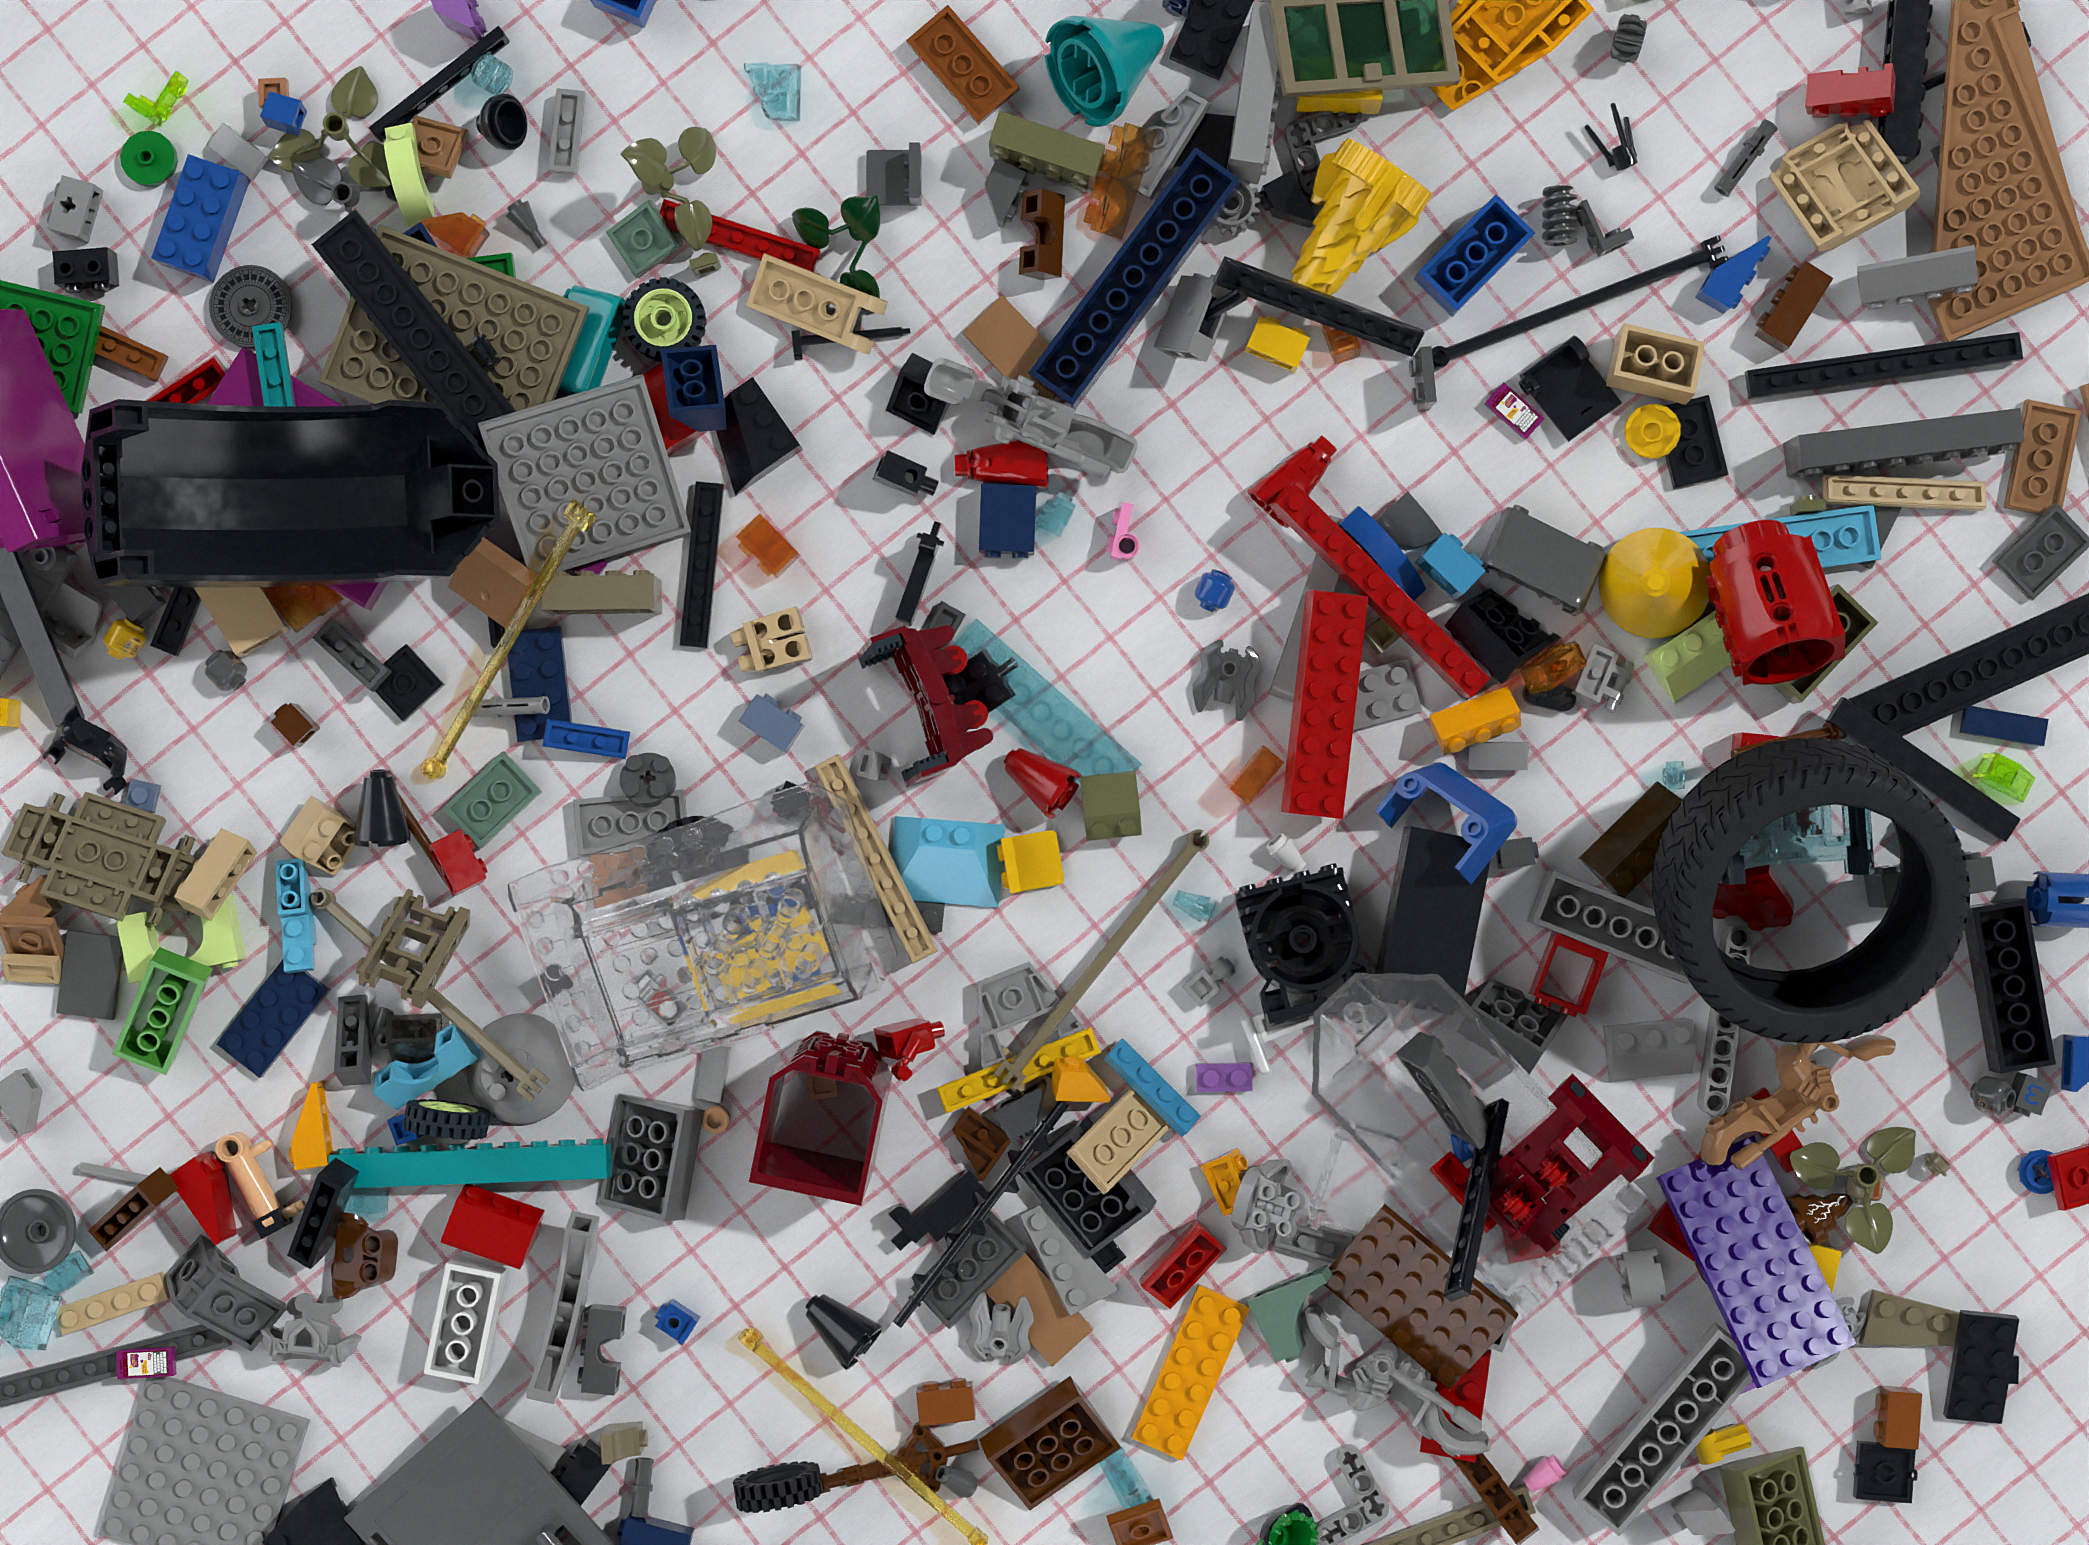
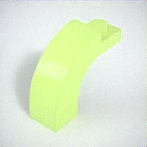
(406, 174)

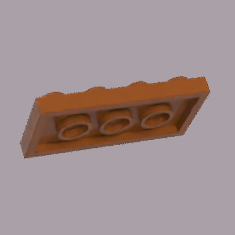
(963, 65)

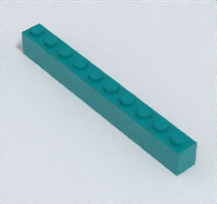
(479, 1164)

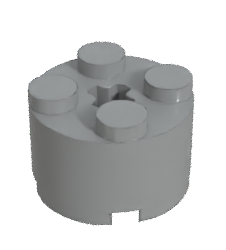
(1643, 1278)

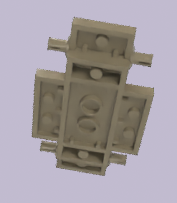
(100, 856)

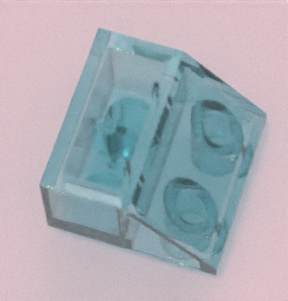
(27, 1313)

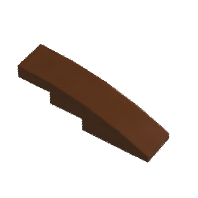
(1498, 1498)

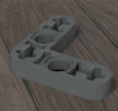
(1311, 135)

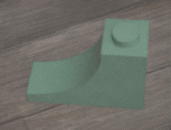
(1280, 1311)

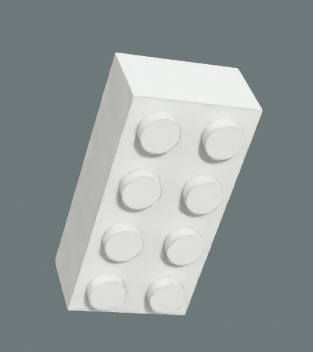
(465, 1321)

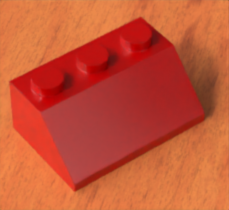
(493, 1226)

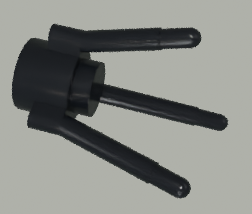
(1625, 154)

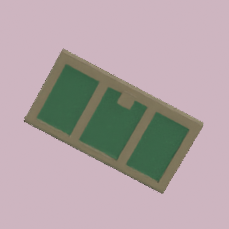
(1362, 45)

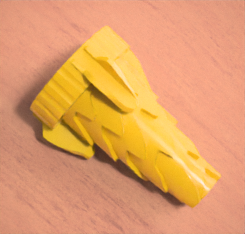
(1364, 210)

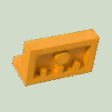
(1224, 1178)

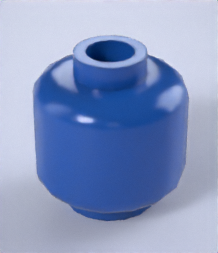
(1214, 590)

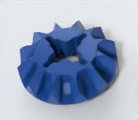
(2027, 1175)

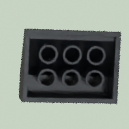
(1077, 1203)

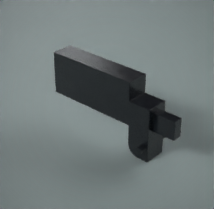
(919, 575)
(940, 1214)

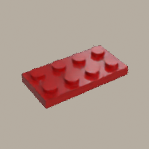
(1469, 1394)

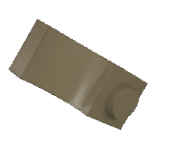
(623, 1441)

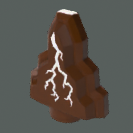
(1818, 1214)

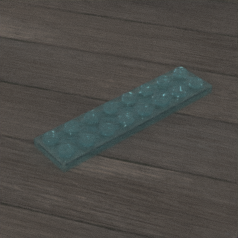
(1048, 715)

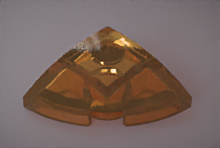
(303, 603)

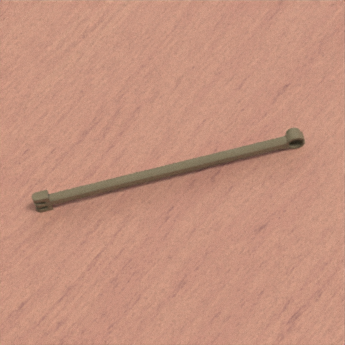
(1100, 962)
(469, 1028)

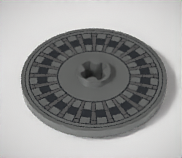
(247, 284)

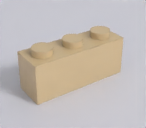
(215, 874)

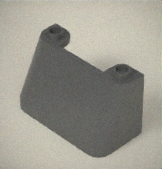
(1543, 559)

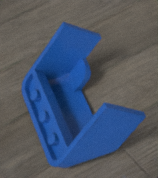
(1488, 820)

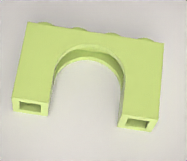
(220, 943)

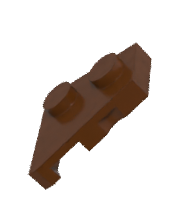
(981, 1141)

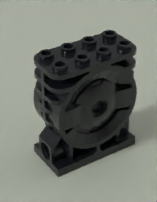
(1259, 906)

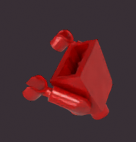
(905, 1041)

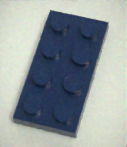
(539, 670)
(272, 1018)

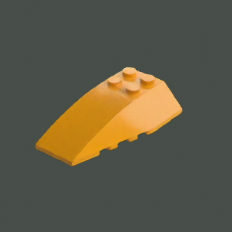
(1503, 38)

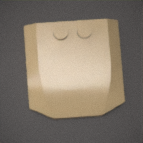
(1843, 184)

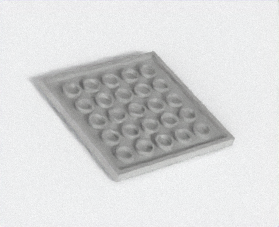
(589, 449)
(202, 1468)

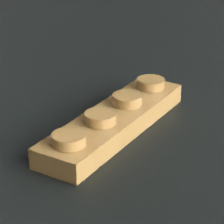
(112, 1303)

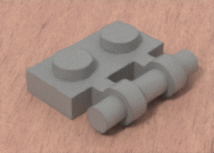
(1593, 678)

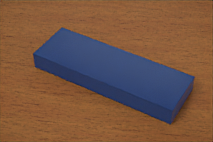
(586, 738)

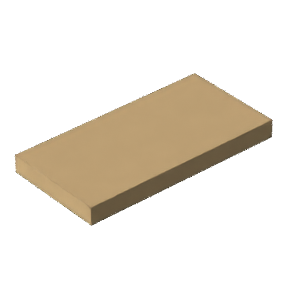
(1118, 1140)

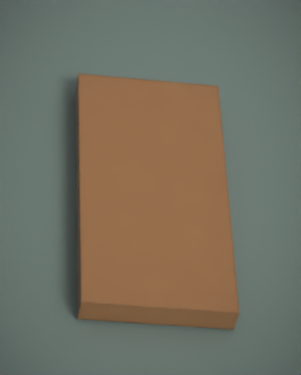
(1008, 341)
(2044, 459)
(1053, 1330)

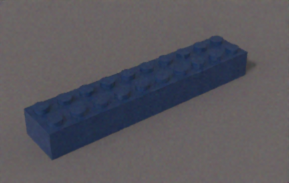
(1135, 278)

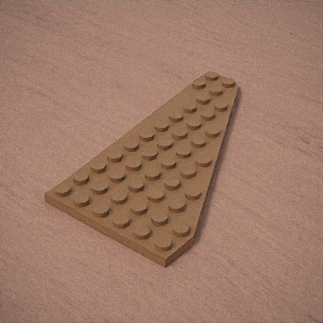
(2000, 175)

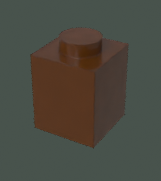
(294, 724)

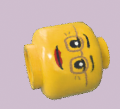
(124, 638)

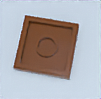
(1140, 1525)

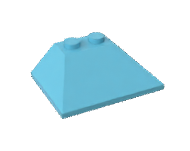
(949, 860)

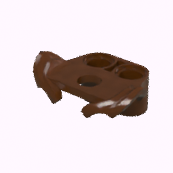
(352, 1276)

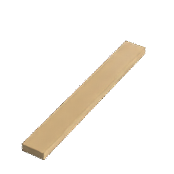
(885, 874)

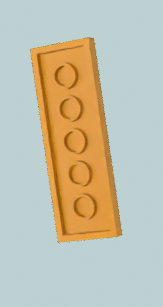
(1190, 1372)

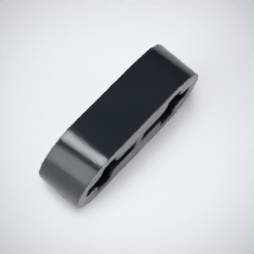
(1549, 703)

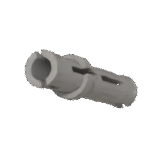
(535, 706)

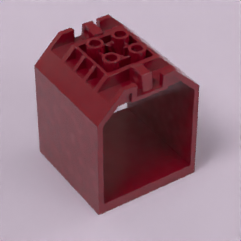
(814, 1171)

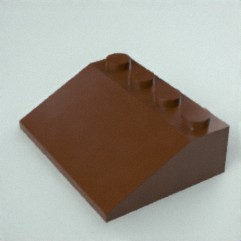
(1049, 1443)

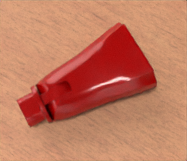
(1005, 463)
(1302, 468)

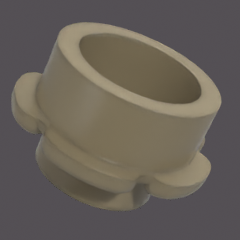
(1937, 1164)

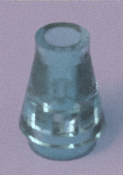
(1195, 905)

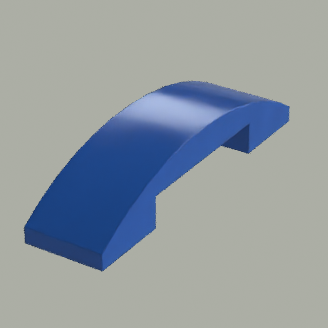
(1383, 551)

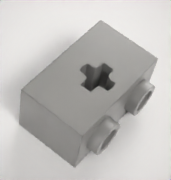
(80, 221)

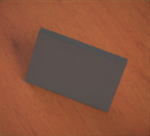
(2042, 551)
(90, 975)

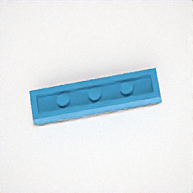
(1152, 1087)

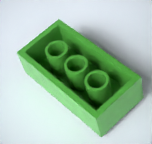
(162, 1011)

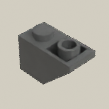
(1003, 188)

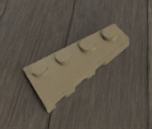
(1907, 1322)

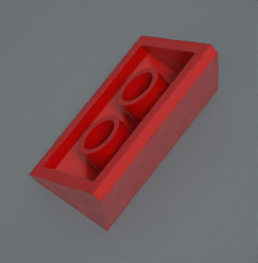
(1182, 1264)

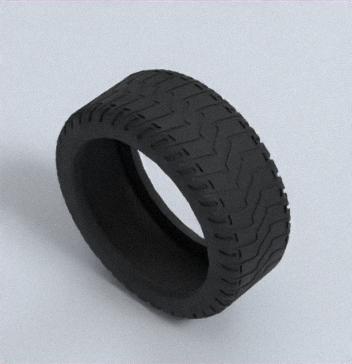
(1871, 980)

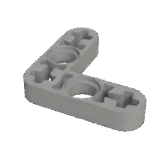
(1360, 1507)

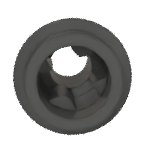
(958, 1481)

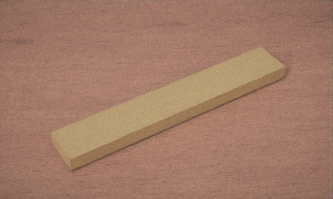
(1904, 492)

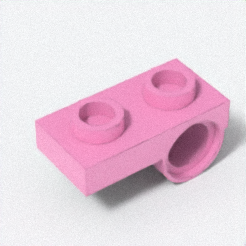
(1121, 519)

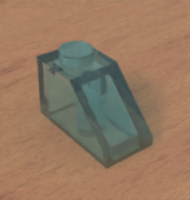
(1125, 1479)

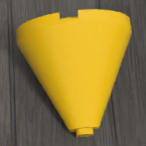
(1654, 583)

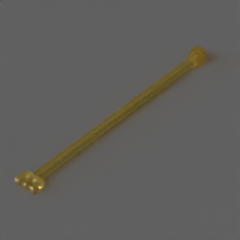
(578, 519)
(752, 1340)

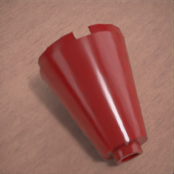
(1042, 780)

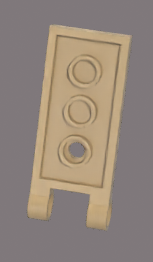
(803, 300)

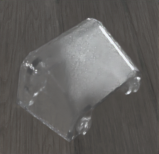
(1347, 1190)

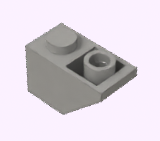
(20, 1100)

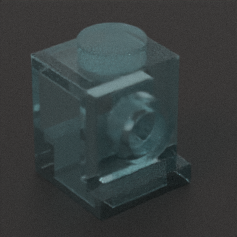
(1056, 514)
(68, 1273)

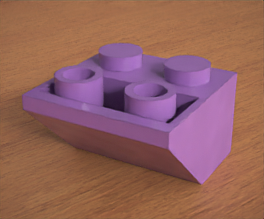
(461, 17)

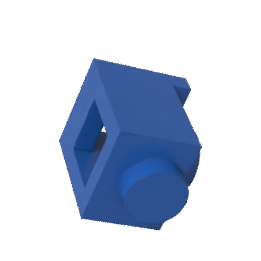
(686, 1318)

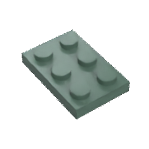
(492, 799)

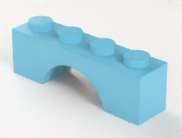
(406, 1081)

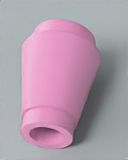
(1544, 1473)

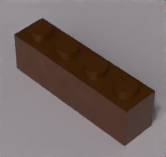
(133, 1208)

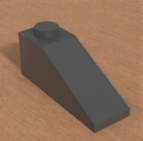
(353, 1041)

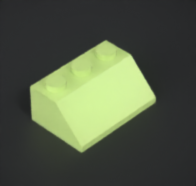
(1689, 657)

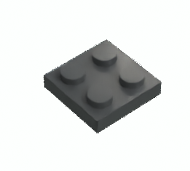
(1423, 370)

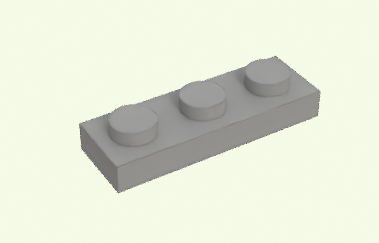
(566, 131)

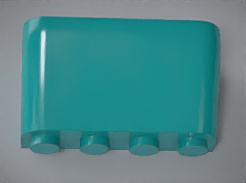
(595, 341)

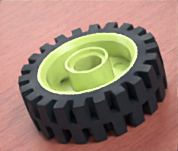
(661, 298)
(446, 1119)

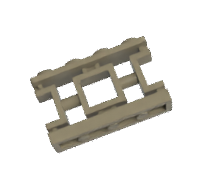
(433, 958)

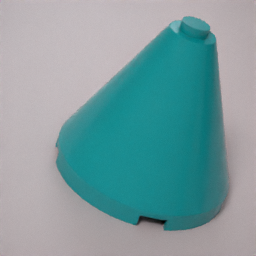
(1100, 63)

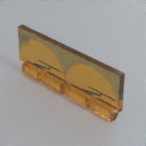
(1124, 177)

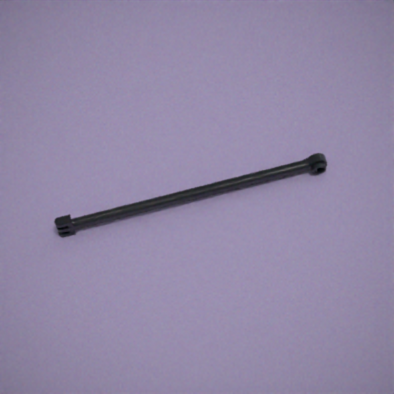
(1585, 301)

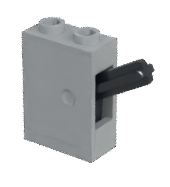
(1196, 317)

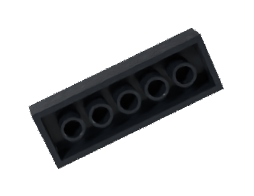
(2008, 986)

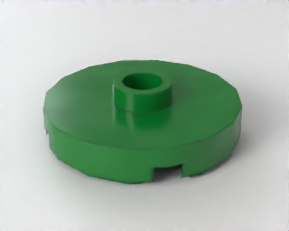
(158, 168)

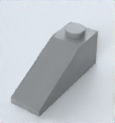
(1701, 1514)

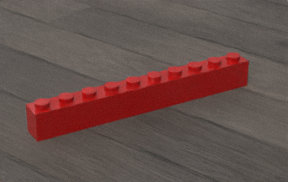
(1383, 593)

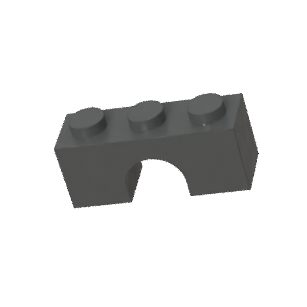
(599, 1373)

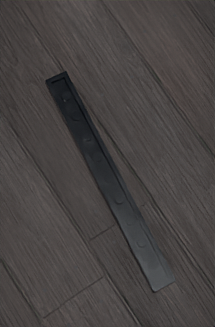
(1883, 365)

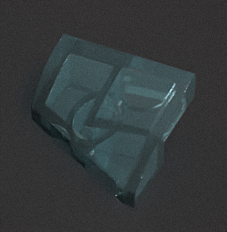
(777, 88)

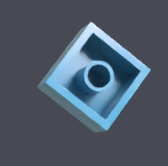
(1450, 565)

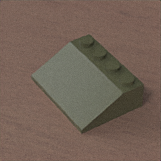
(1772, 1499)

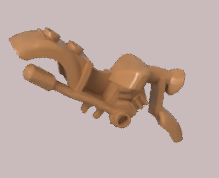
(1801, 1093)

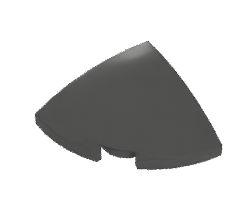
(1409, 523)

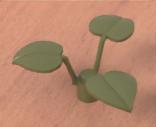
(351, 95)
(648, 161)
(1891, 1148)

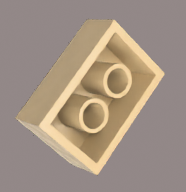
(1655, 364)

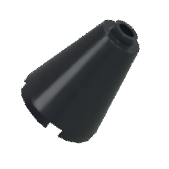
(380, 812)
(842, 1329)

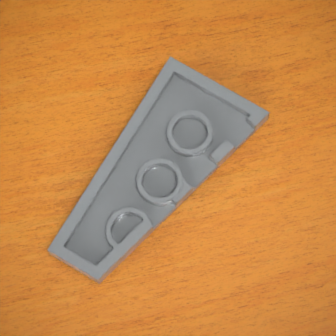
(1172, 135)
(1072, 1274)

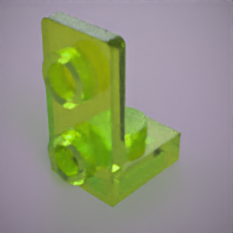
(162, 108)

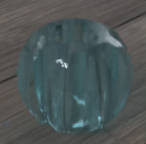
(492, 74)

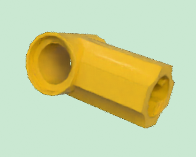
(1722, 1442)

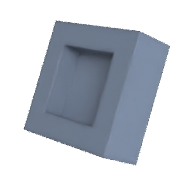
(143, 795)

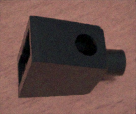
(892, 471)

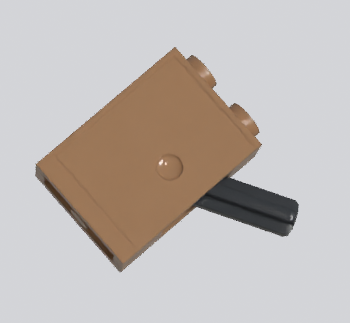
(493, 585)

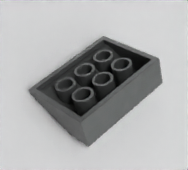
(652, 1157)

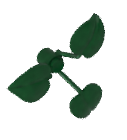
(863, 222)

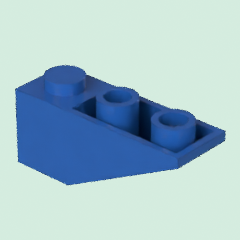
(1725, 282)

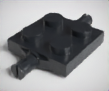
(982, 681)

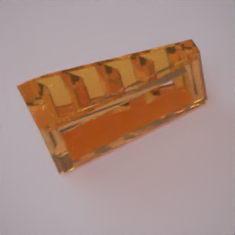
(1342, 349)

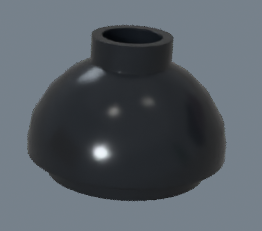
(503, 122)

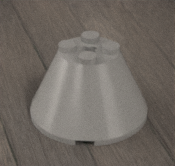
(533, 1044)

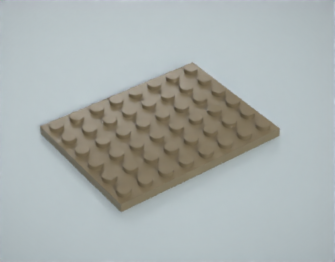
(523, 322)

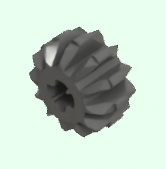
(1628, 38)

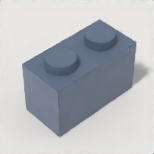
(771, 722)

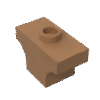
(31, 903)

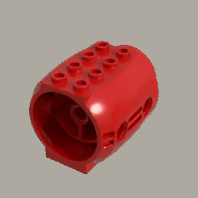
(1773, 600)

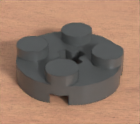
(647, 764)

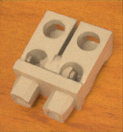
(764, 642)

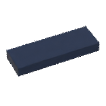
(2004, 725)

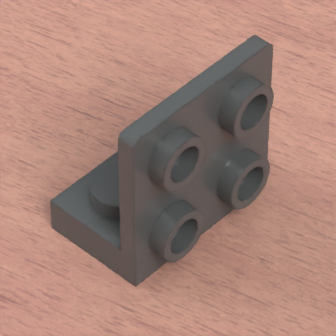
(895, 176)

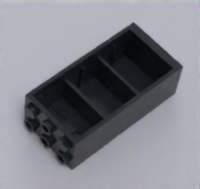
(1431, 909)

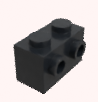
(85, 269)

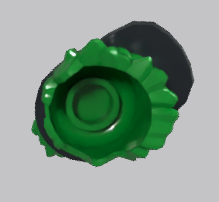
(1289, 1527)

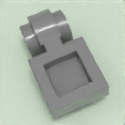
(1204, 986)

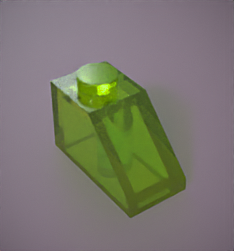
(2004, 775)

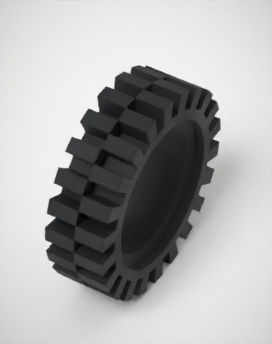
(778, 1487)

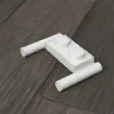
(1258, 1033)

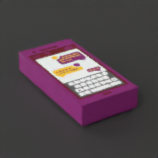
(1514, 411)
(146, 1362)

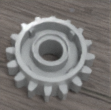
(1238, 218)

